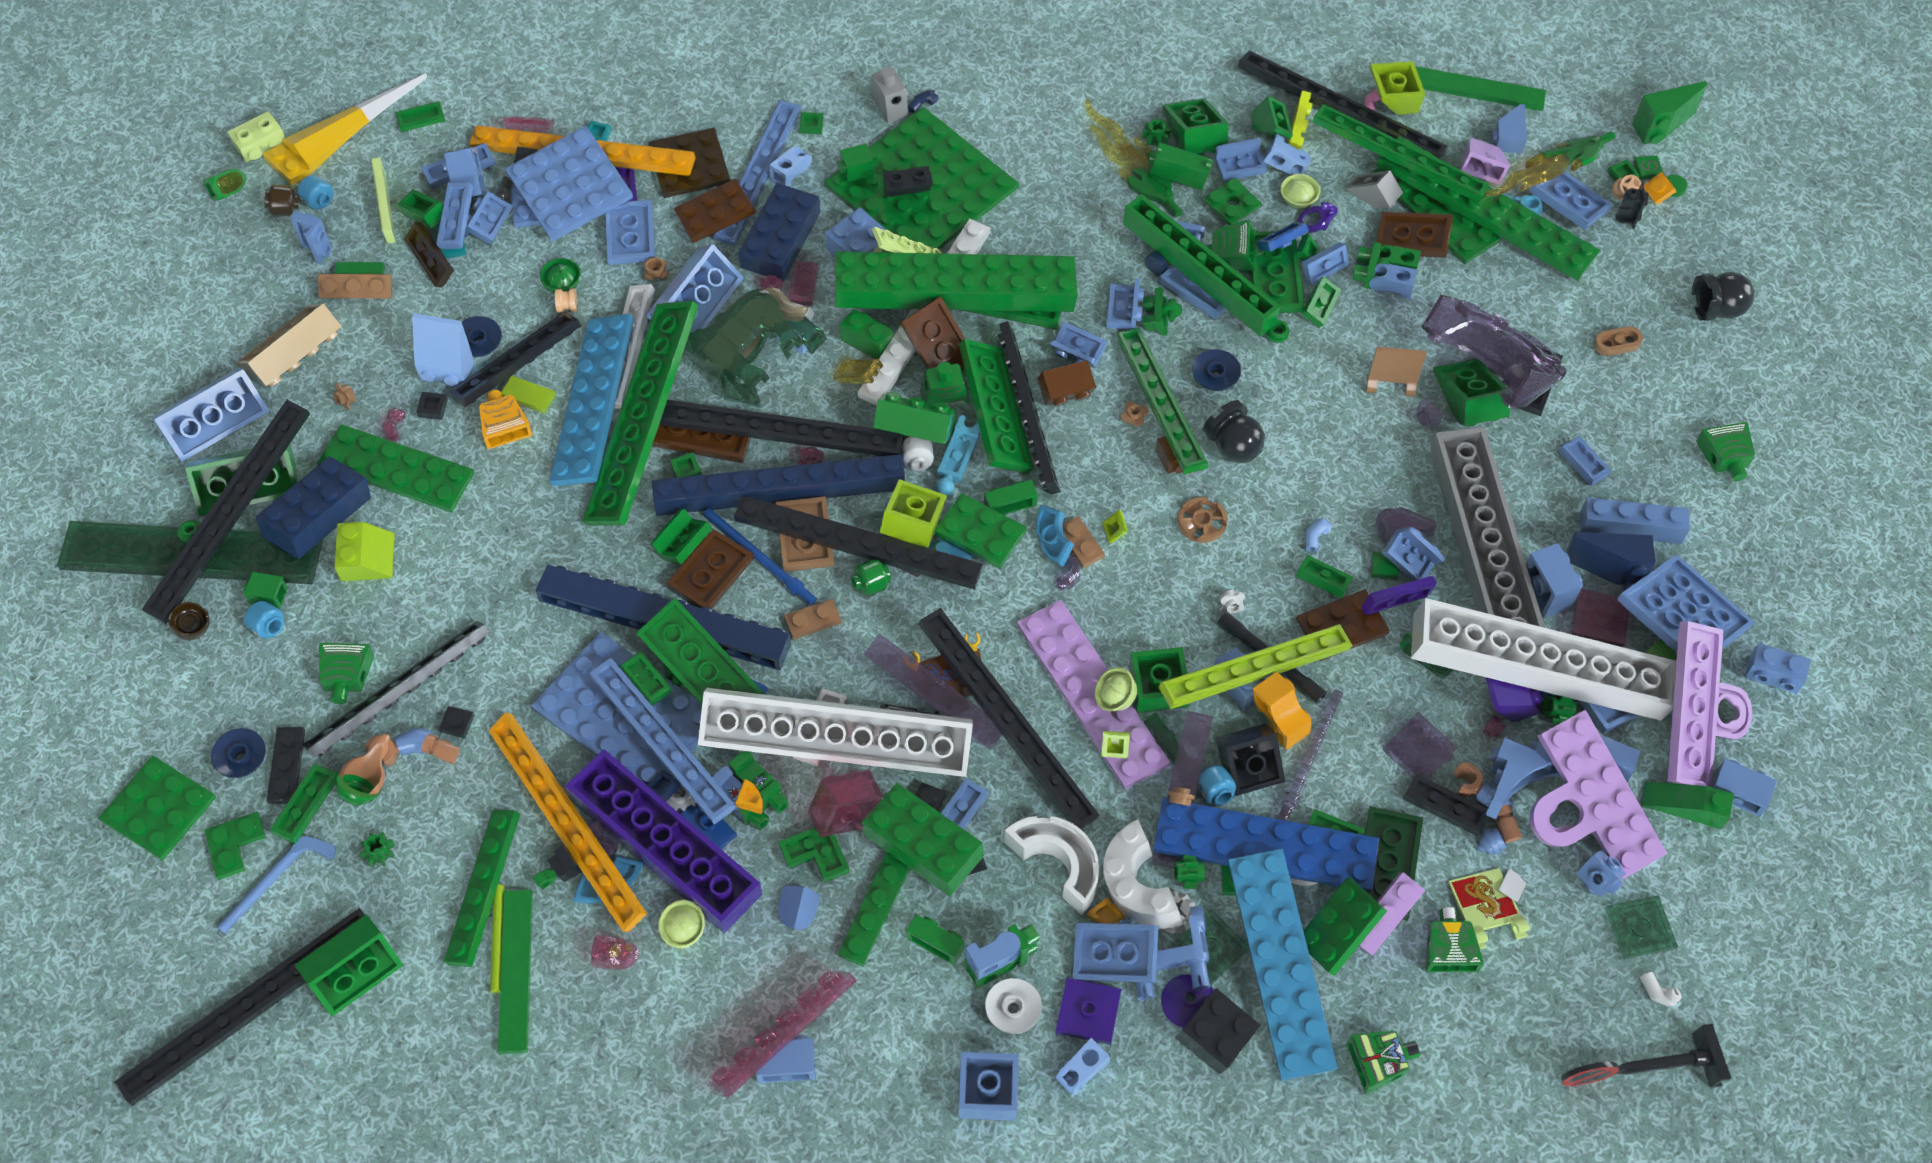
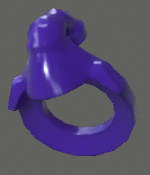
(1327, 213)

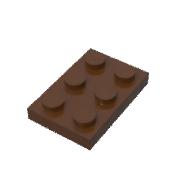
(714, 210)
(1416, 231)
(934, 334)
(710, 570)
(1347, 613)

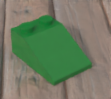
(1666, 111)
(1196, 125)
(1472, 391)

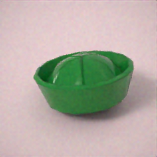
(560, 274)

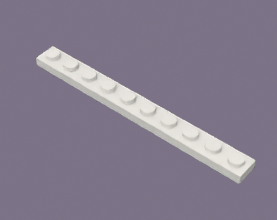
(900, 348)

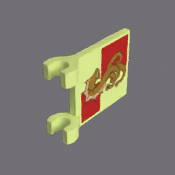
(1486, 906)

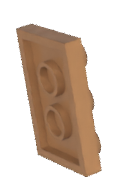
(802, 554)

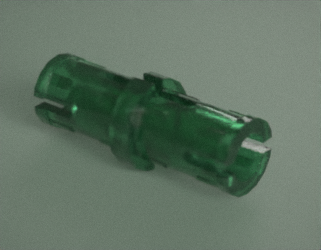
(1164, 737)

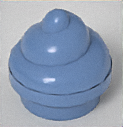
(1491, 842)

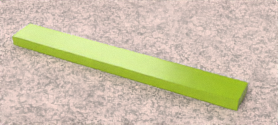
(1254, 666)

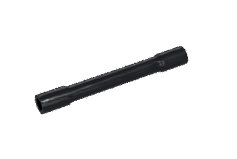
(1239, 631)

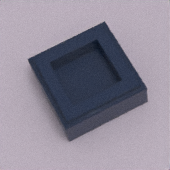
(664, 785)

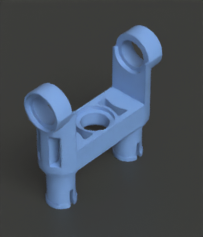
(1194, 956)

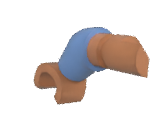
(418, 741)
(1506, 823)

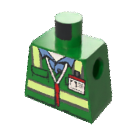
(1380, 1058)

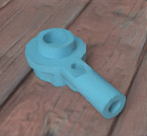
(1531, 202)

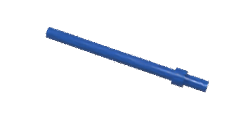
(792, 584)

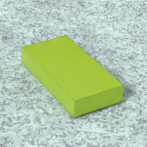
(529, 394)

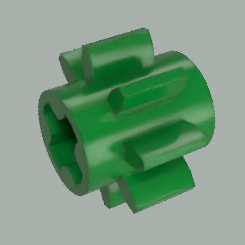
(1156, 132)
(1558, 708)
(379, 855)
(1189, 872)

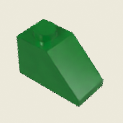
(1271, 119)

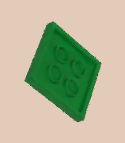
(157, 808)

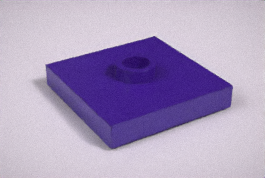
(1088, 1011)

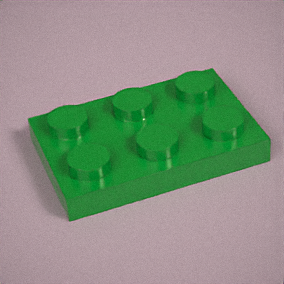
(980, 531)
(1342, 925)

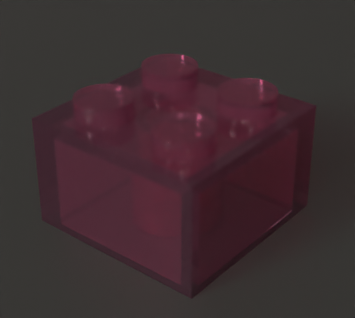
(843, 802)

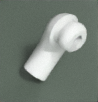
(1661, 995)

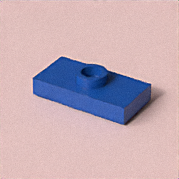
(1282, 237)
(719, 833)

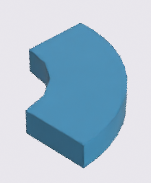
(1051, 535)
(628, 869)

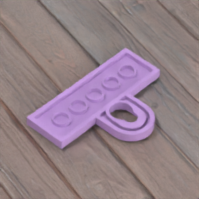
(1696, 706)
(1600, 794)

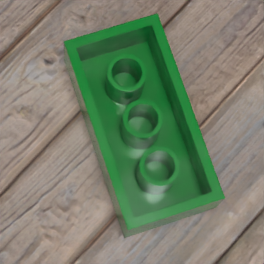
(923, 839)

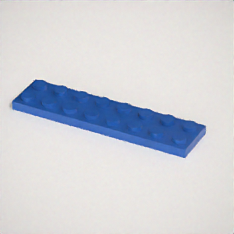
(1309, 850)

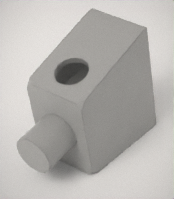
(886, 87)

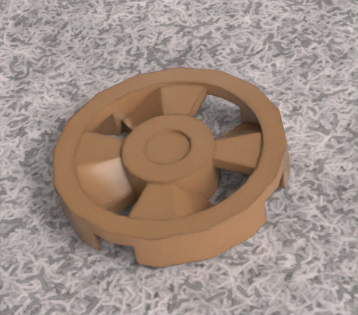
(1201, 519)

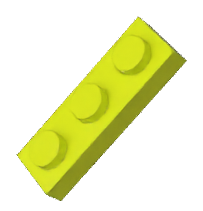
(1299, 122)

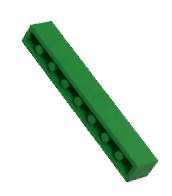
(1201, 265)

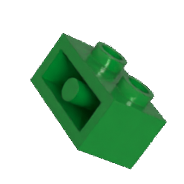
(865, 334)

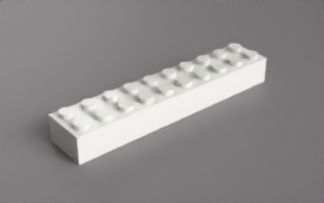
(1543, 659)
(835, 732)

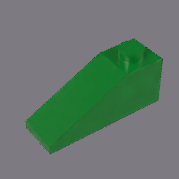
(1690, 802)

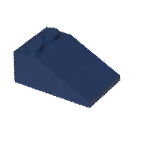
(1613, 556)

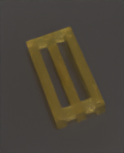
(858, 371)

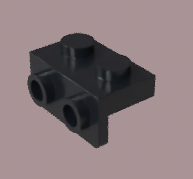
(907, 181)

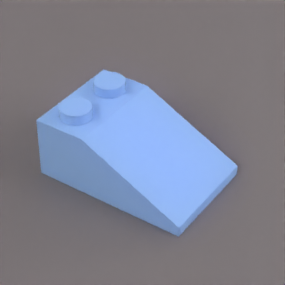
(441, 350)

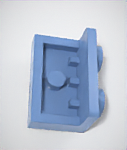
(1239, 159)
(312, 235)
(1123, 305)
(1078, 345)
(1412, 553)

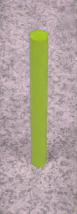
(497, 929)

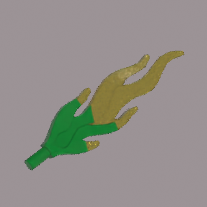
(1129, 158)
(1554, 162)

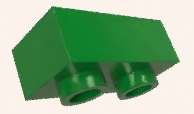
(421, 208)
(1012, 498)
(942, 943)

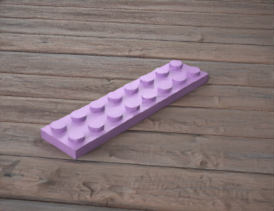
(1075, 671)

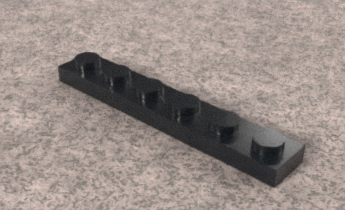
(514, 359)

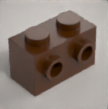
(1066, 383)

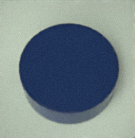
(1156, 263)

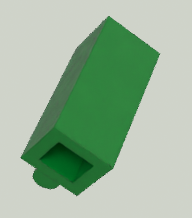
(1179, 166)

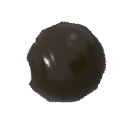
(185, 617)

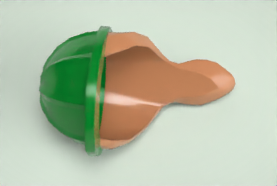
(364, 775)

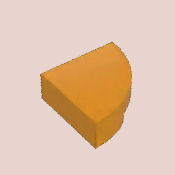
(749, 798)
(1105, 913)

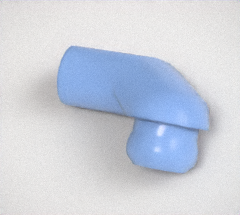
(1318, 527)

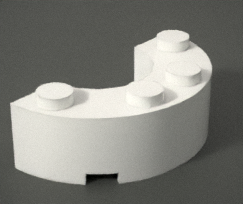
(1066, 843)
(1134, 900)

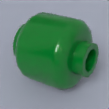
(871, 577)

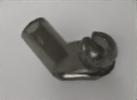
(504, 189)

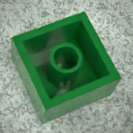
(1149, 670)

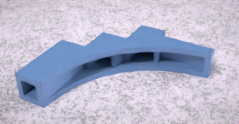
(1521, 765)

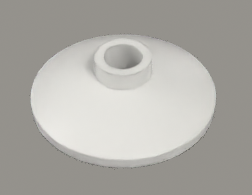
(1018, 993)

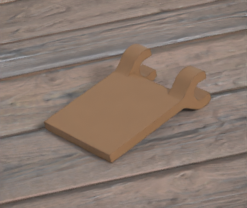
(1397, 367)

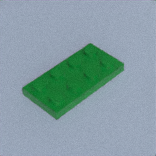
(1279, 275)

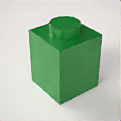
(856, 163)
(265, 588)

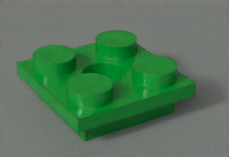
(1234, 192)

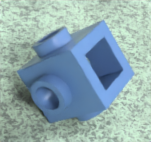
(1601, 874)

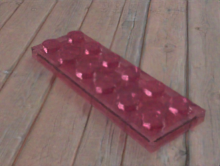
(788, 1026)

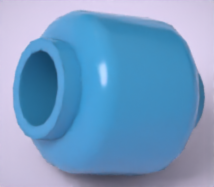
(315, 192)
(264, 619)
(1216, 785)

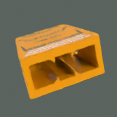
(502, 420)

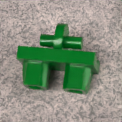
(1164, 309)

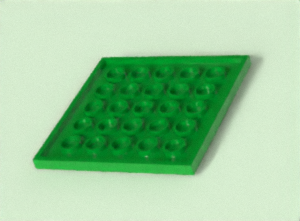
(962, 189)

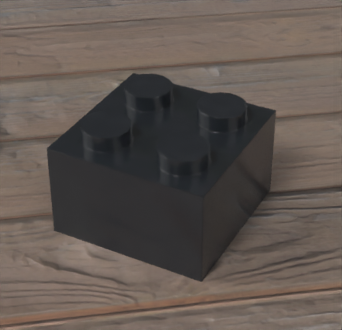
(1217, 1031)

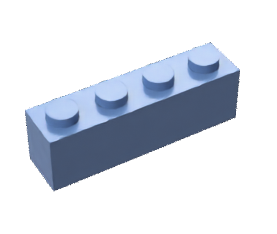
(1623, 517)

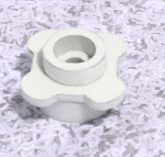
(1232, 602)

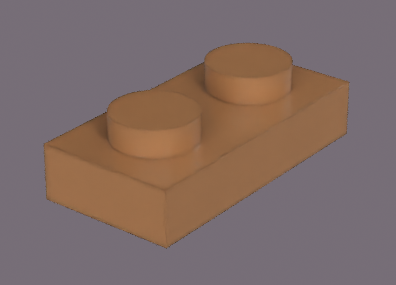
(1085, 546)
(812, 619)

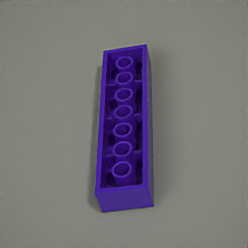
(664, 840)

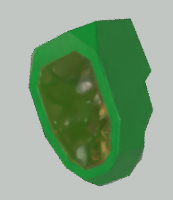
(224, 183)

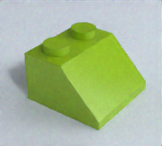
(1399, 86)
(912, 513)
(363, 552)

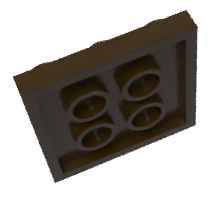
(708, 168)

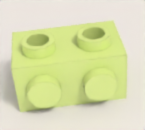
(258, 137)

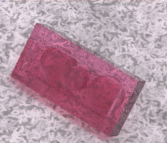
(539, 125)
(803, 283)

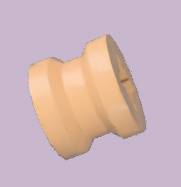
(1628, 182)
(566, 300)

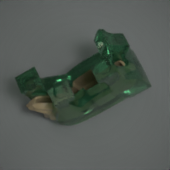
(739, 336)

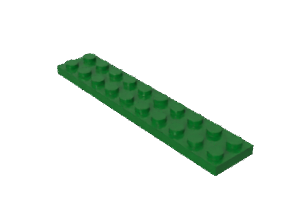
(1507, 220)
(640, 414)

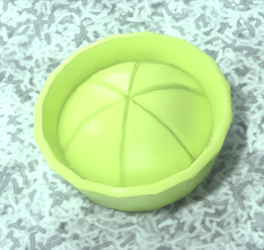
(1300, 191)
(1115, 689)
(681, 923)

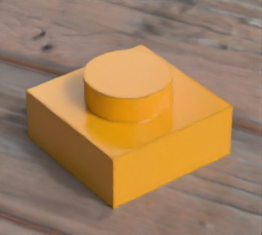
(1659, 188)

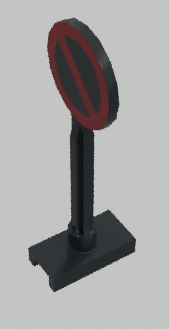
(1707, 1055)

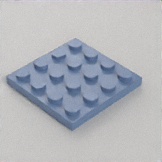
(569, 183)
(1678, 595)

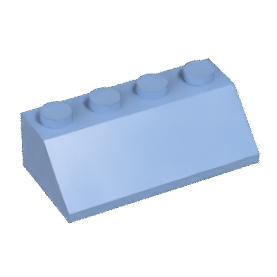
(705, 280)
(210, 414)

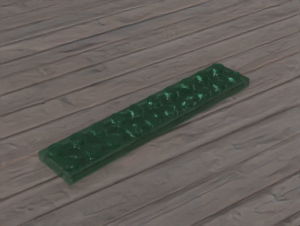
(155, 549)

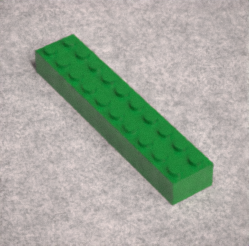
(961, 280)

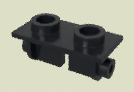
(1632, 205)

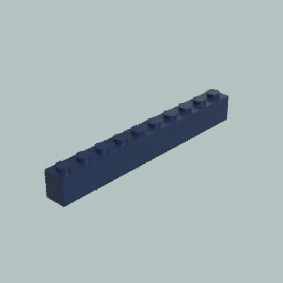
(778, 484)
(636, 608)

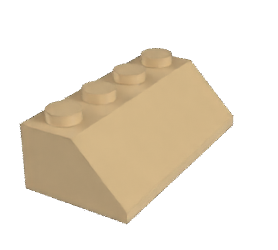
(289, 345)

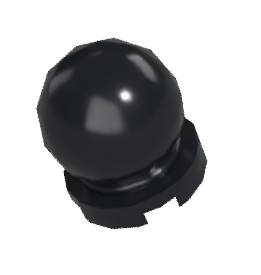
(1722, 295)
(1236, 435)

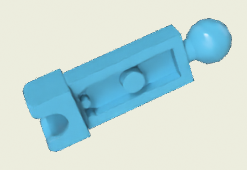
(957, 456)

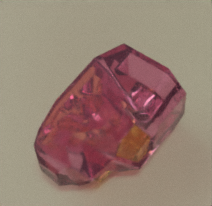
(613, 953)

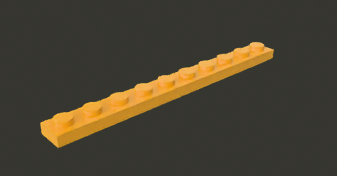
(619, 154)
(568, 823)

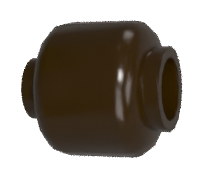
(281, 200)

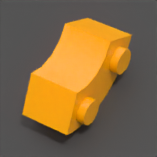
(1279, 703)

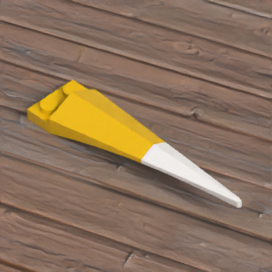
(311, 147)

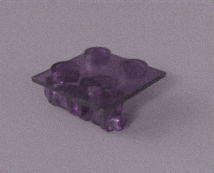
(1419, 747)

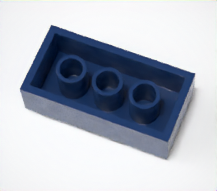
(779, 231)
(313, 507)

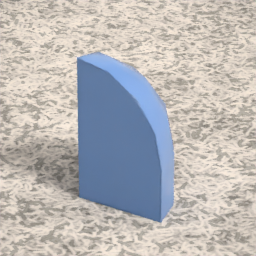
(798, 906)

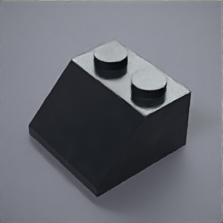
(1252, 758)

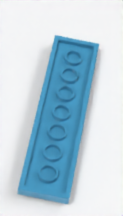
(592, 400)
(1282, 965)

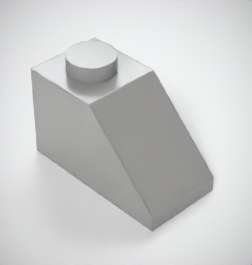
(1376, 189)

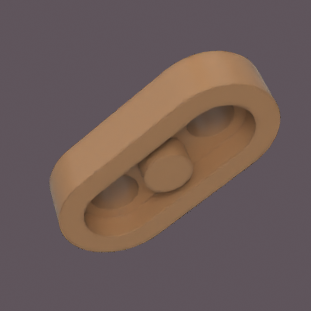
(1616, 340)

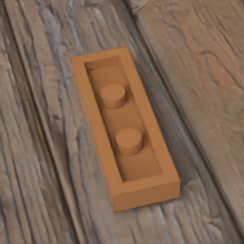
(355, 286)

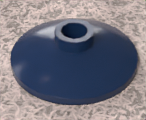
(485, 329)
(1220, 362)
(232, 744)

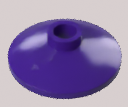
(1174, 1002)

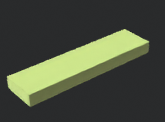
(383, 200)

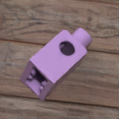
(1480, 161)

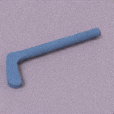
(303, 844)

